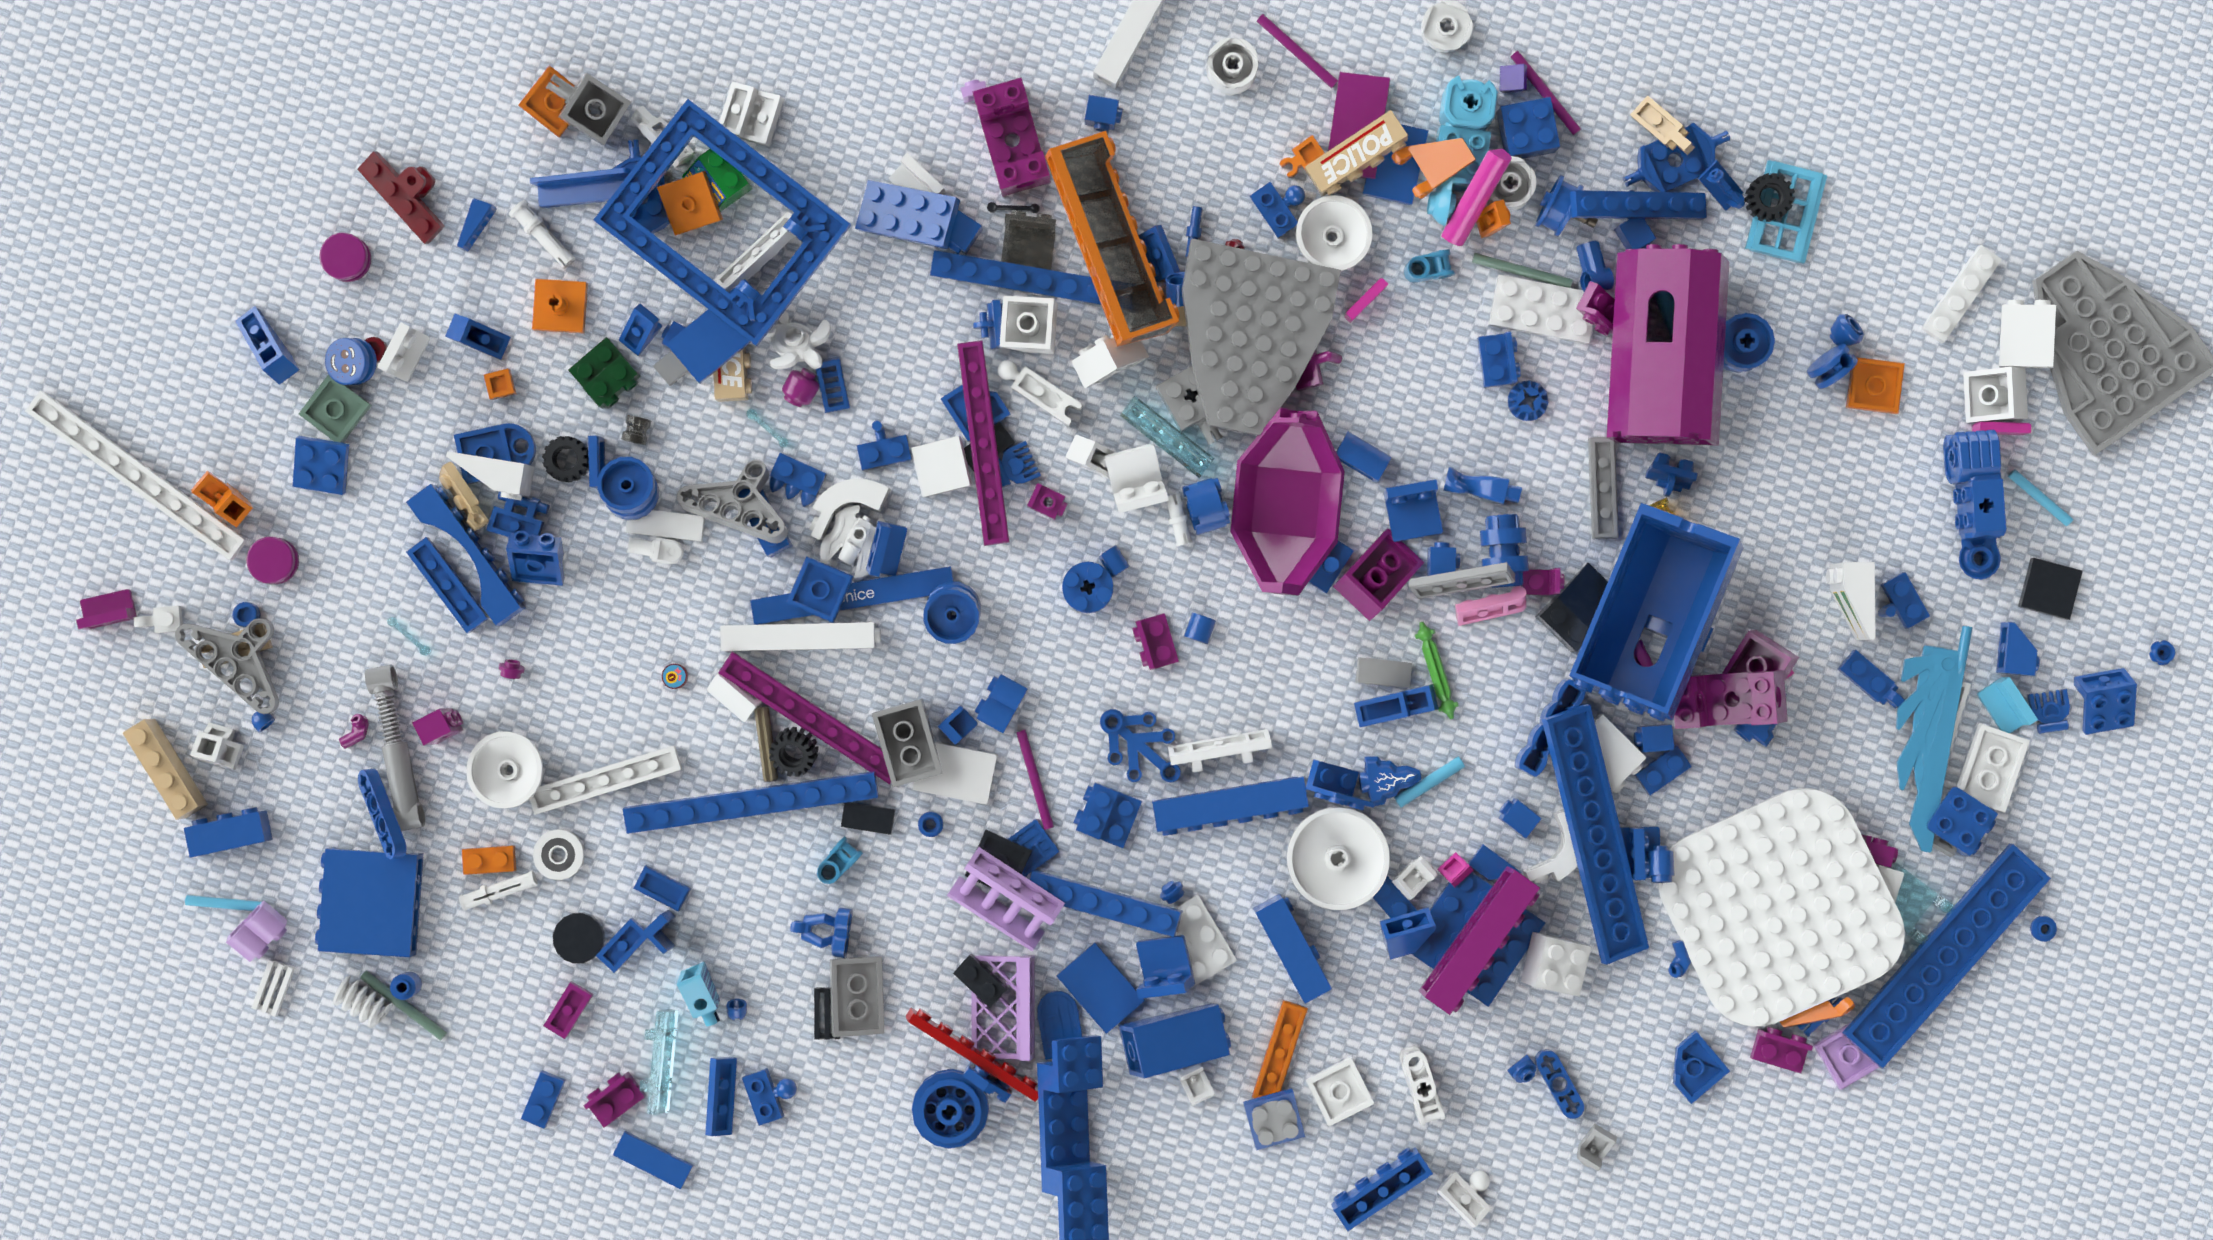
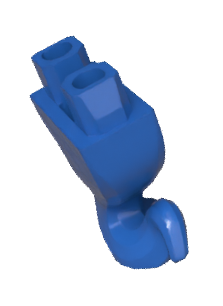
(1485, 487)

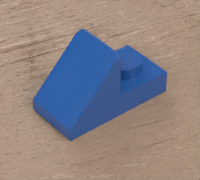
(640, 329)

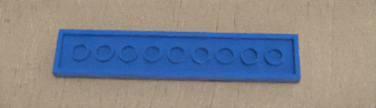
(1595, 833)
(1946, 955)

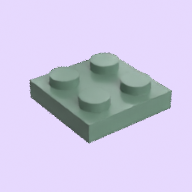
(335, 410)

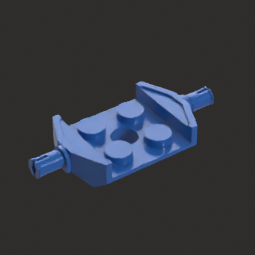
(1661, 176)
(652, 213)

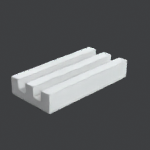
(264, 983)

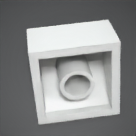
(1029, 324)
(1995, 395)

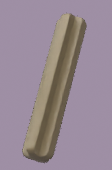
(765, 740)

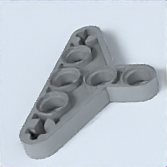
(727, 499)
(226, 649)

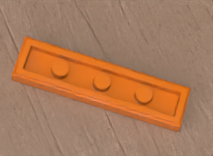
(1280, 1049)

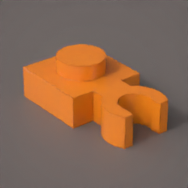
(1304, 154)

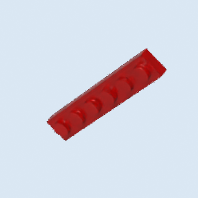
(964, 1047)

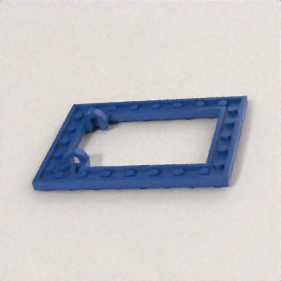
(811, 222)

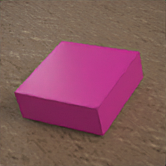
(1455, 869)

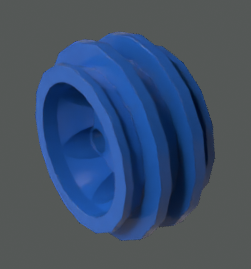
(927, 1094)

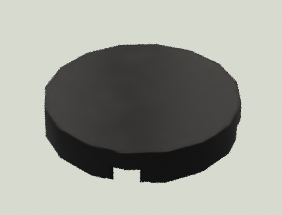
(578, 937)

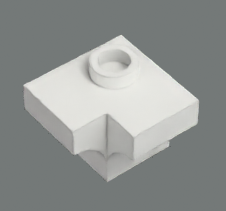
(216, 746)

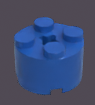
(1205, 506)
(1081, 600)

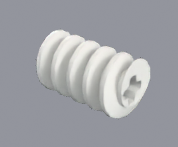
(361, 1003)

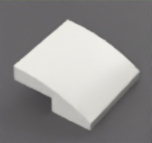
(751, 113)

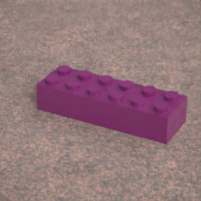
(1479, 940)

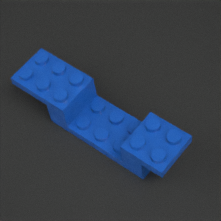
(1065, 1138)

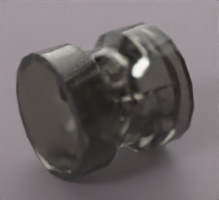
(636, 430)

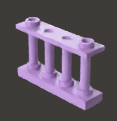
(1013, 886)

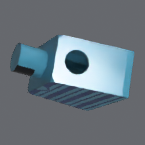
(696, 985)

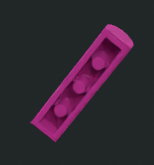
(1476, 196)

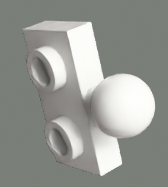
(1464, 1197)

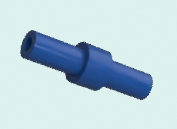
(1194, 230)

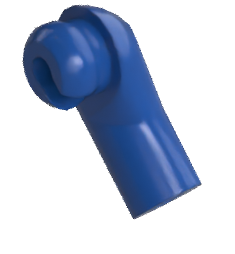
(1681, 961)

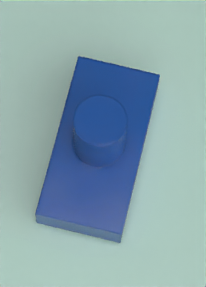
(1331, 567)

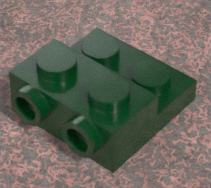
(605, 374)

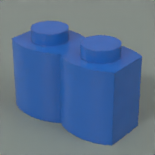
(1001, 702)

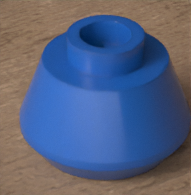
(1846, 331)

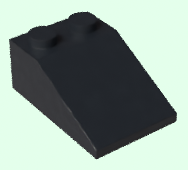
(1573, 609)

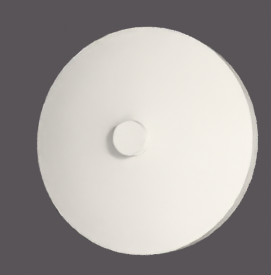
(1338, 858)

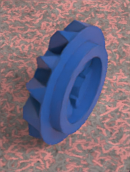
(1525, 412)

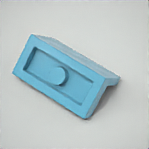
(2006, 705)

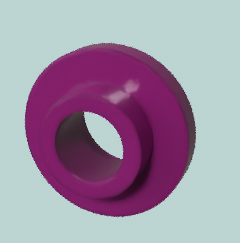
(511, 669)

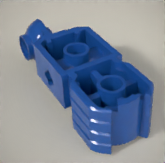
(1975, 465)

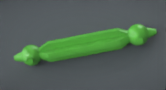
(1436, 670)

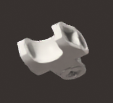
(1426, 1100)

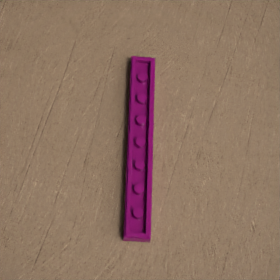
(983, 443)
(805, 714)

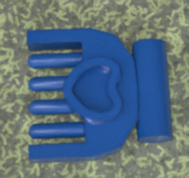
(1012, 467)
(2051, 713)

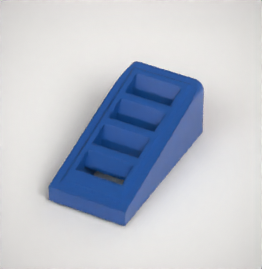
(476, 220)
(835, 361)

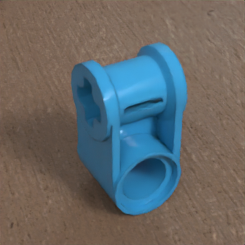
(1434, 266)
(839, 860)

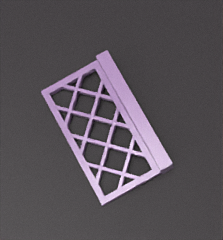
(1024, 1008)

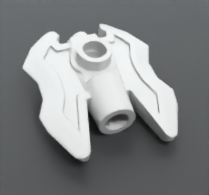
(855, 538)

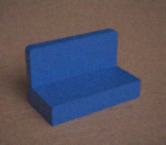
(886, 549)
(655, 934)

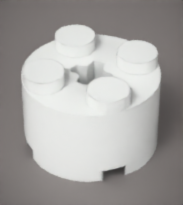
(1231, 80)
(1523, 182)

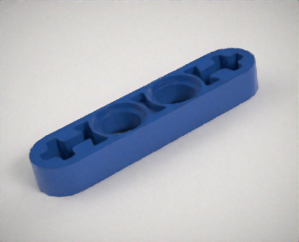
(382, 813)

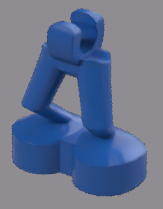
(841, 923)

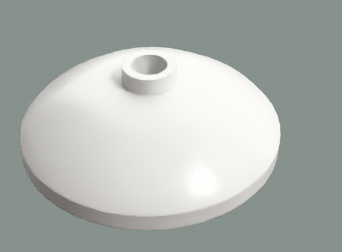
(1338, 217)
(489, 765)

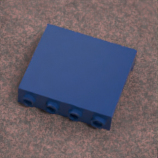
(369, 903)

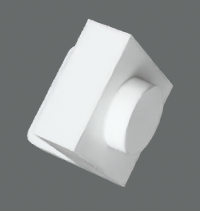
(1414, 877)
(1195, 1084)

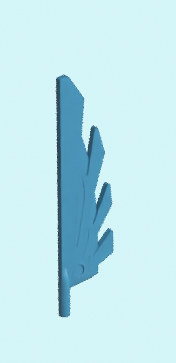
(1934, 719)

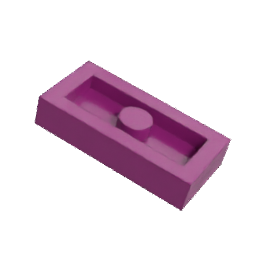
(568, 1010)

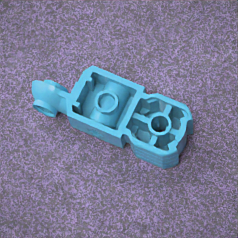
(1465, 123)

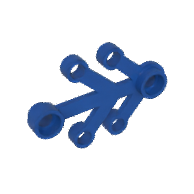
(1136, 743)

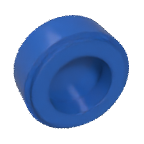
(245, 613)

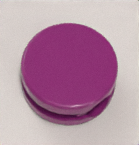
(345, 257)
(272, 560)

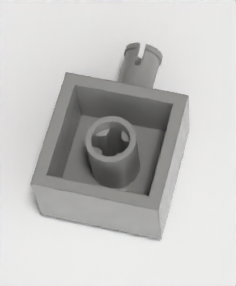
(577, 101)
(1184, 412)

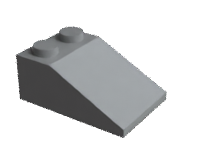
(907, 742)

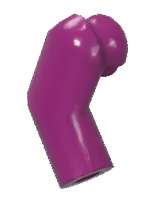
(358, 732)

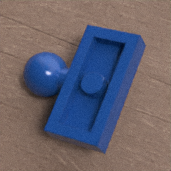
(1276, 209)
(765, 1096)

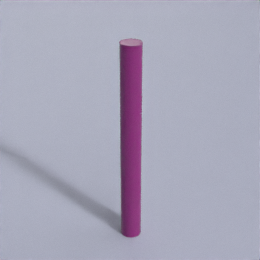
(1297, 51)
(1545, 92)
(1035, 779)

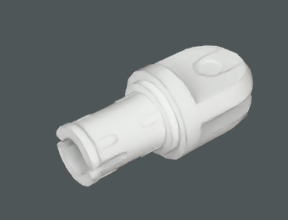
(658, 549)

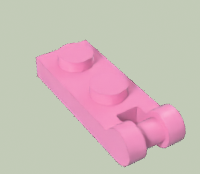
(1491, 606)

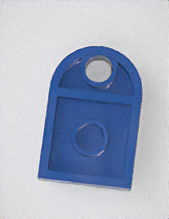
(495, 443)

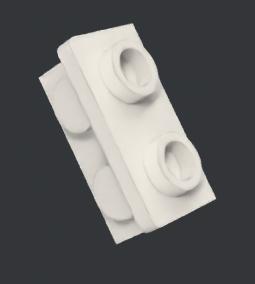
(404, 352)

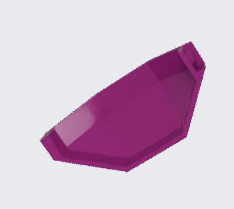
(1288, 501)

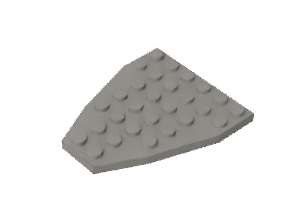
(1252, 329)
(2115, 350)

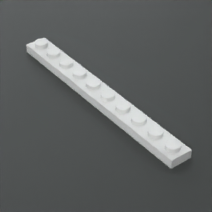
(136, 475)

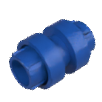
(1502, 538)

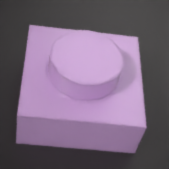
(969, 87)

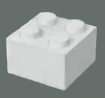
(1556, 964)

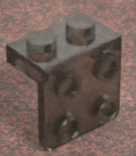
(1029, 239)

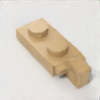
(1662, 125)
(463, 496)

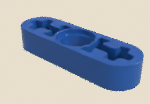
(1574, 1097)

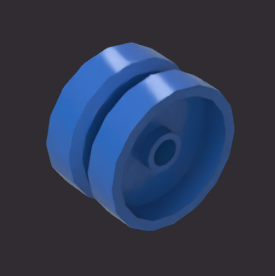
(1758, 342)
(614, 484)
(938, 614)

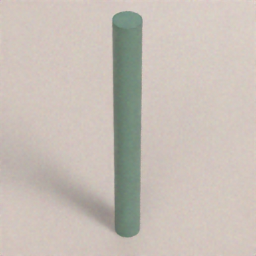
(1521, 270)
(403, 1005)

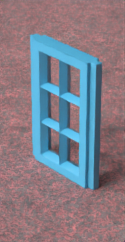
(1808, 218)

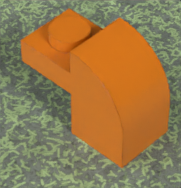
(223, 498)

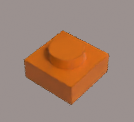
(499, 384)

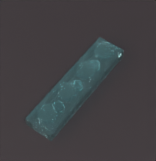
(1167, 436)

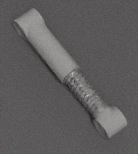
(406, 805)

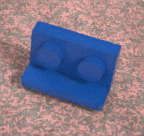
(1498, 360)

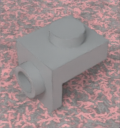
(1595, 1147)

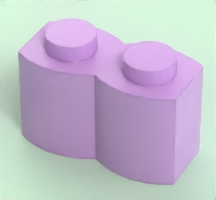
(257, 931)

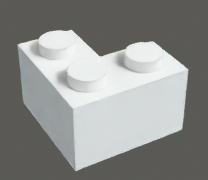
(1107, 359)

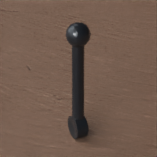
(992, 207)

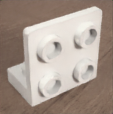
(1135, 478)

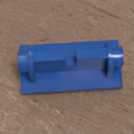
(1722, 187)

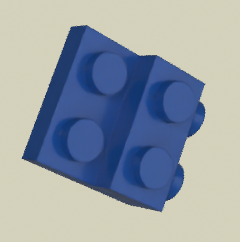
(535, 558)
(1107, 814)

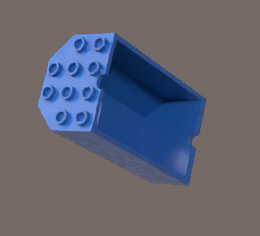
(1664, 572)

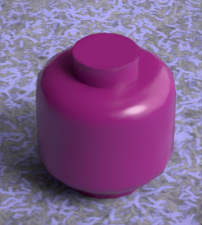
(800, 387)

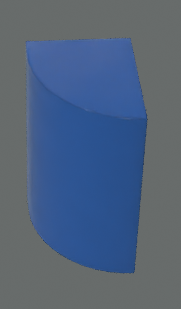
(1362, 457)

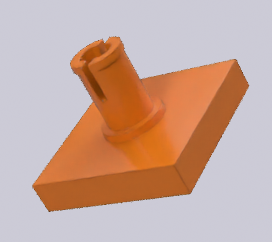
(559, 306)

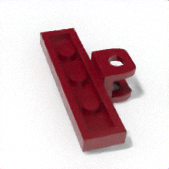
(404, 194)

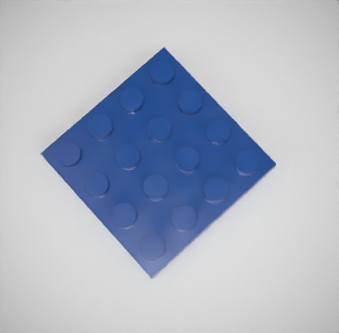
(1451, 914)

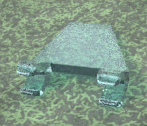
(1914, 900)

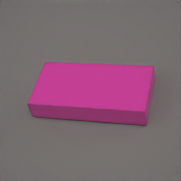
(1365, 300)
(2003, 428)

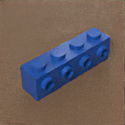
(1380, 1189)

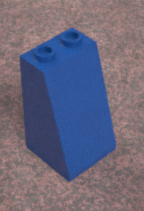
(1174, 1040)

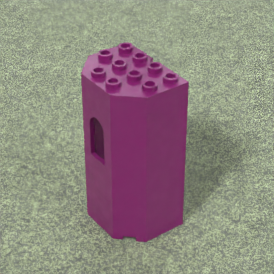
(1676, 386)

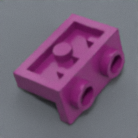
(1597, 308)
(1156, 642)
(1780, 1050)
(615, 1099)

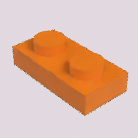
(1493, 218)
(489, 860)

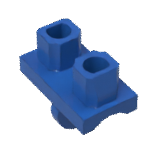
(994, 313)
(1671, 477)

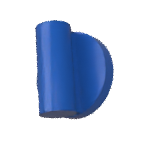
(1523, 1070)

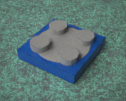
(1274, 1119)

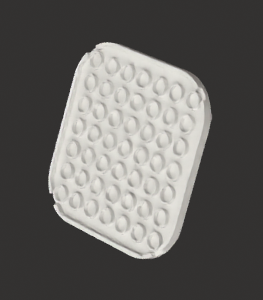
(1782, 907)

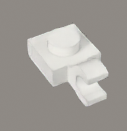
(164, 619)

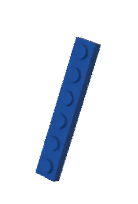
(1638, 205)

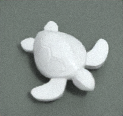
(797, 343)

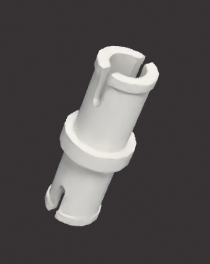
(1178, 519)

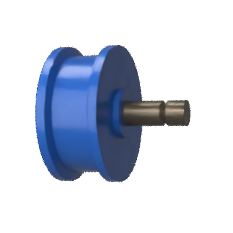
(1557, 207)

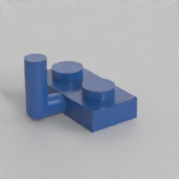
(883, 451)
(1903, 601)

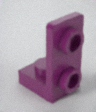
(1543, 581)

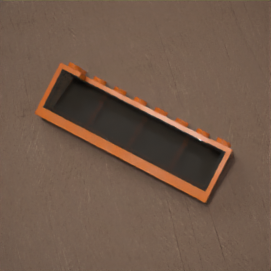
(1110, 239)

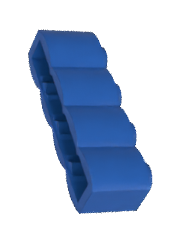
(1535, 754)

